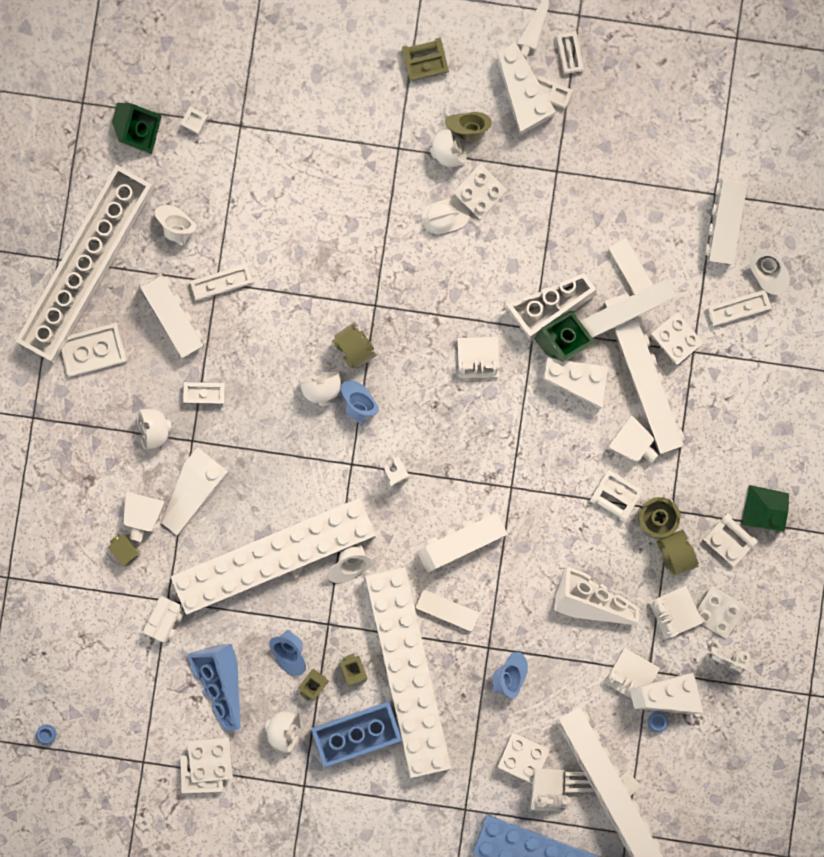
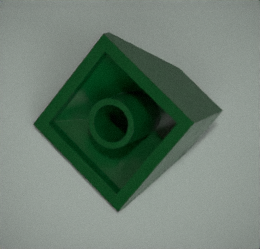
(136, 126)
(564, 337)
(766, 509)

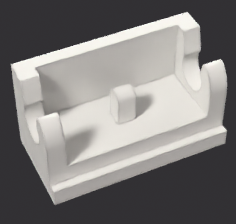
(396, 476)

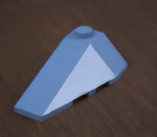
(219, 675)

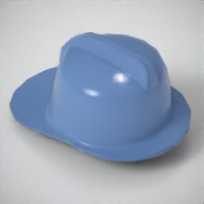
(358, 401)
(288, 652)
(511, 676)

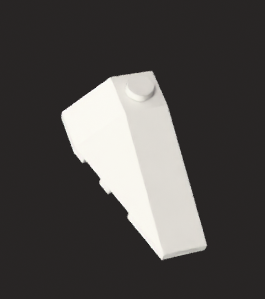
(195, 485)
(587, 600)

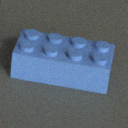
(356, 734)

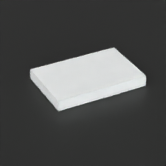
(93, 350)

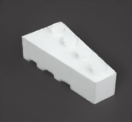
(727, 220)
(551, 303)

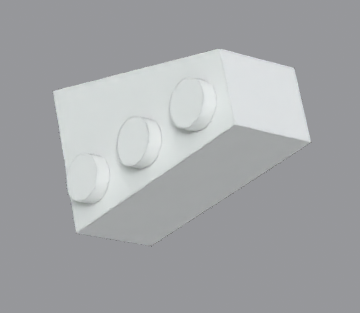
(578, 379)
(670, 695)

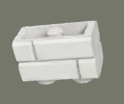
(163, 619)

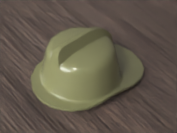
(469, 125)

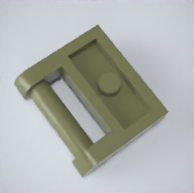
(427, 65)

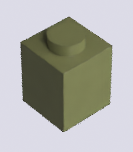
(123, 549)

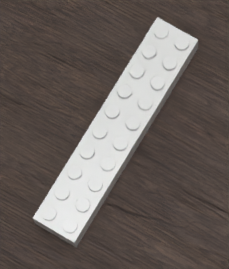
(85, 264)
(273, 556)
(408, 672)

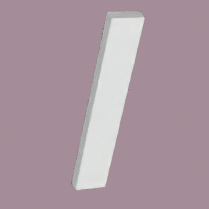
(629, 308)

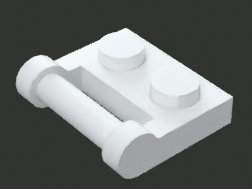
(619, 489)
(727, 546)
(196, 787)

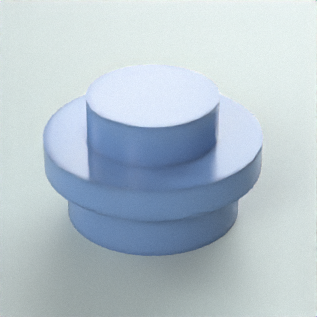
(657, 722)
(46, 734)

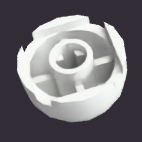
(448, 149)
(321, 388)
(153, 428)
(282, 730)

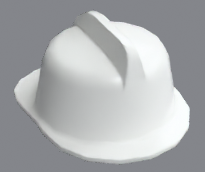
(445, 216)
(175, 223)
(770, 271)
(350, 564)

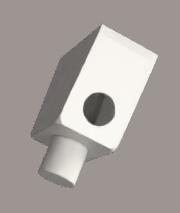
(633, 442)
(142, 514)

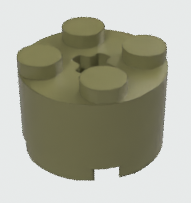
(354, 345)
(669, 522)
(677, 553)

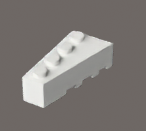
(525, 93)
(169, 311)
(461, 542)

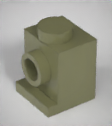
(350, 677)
(319, 679)

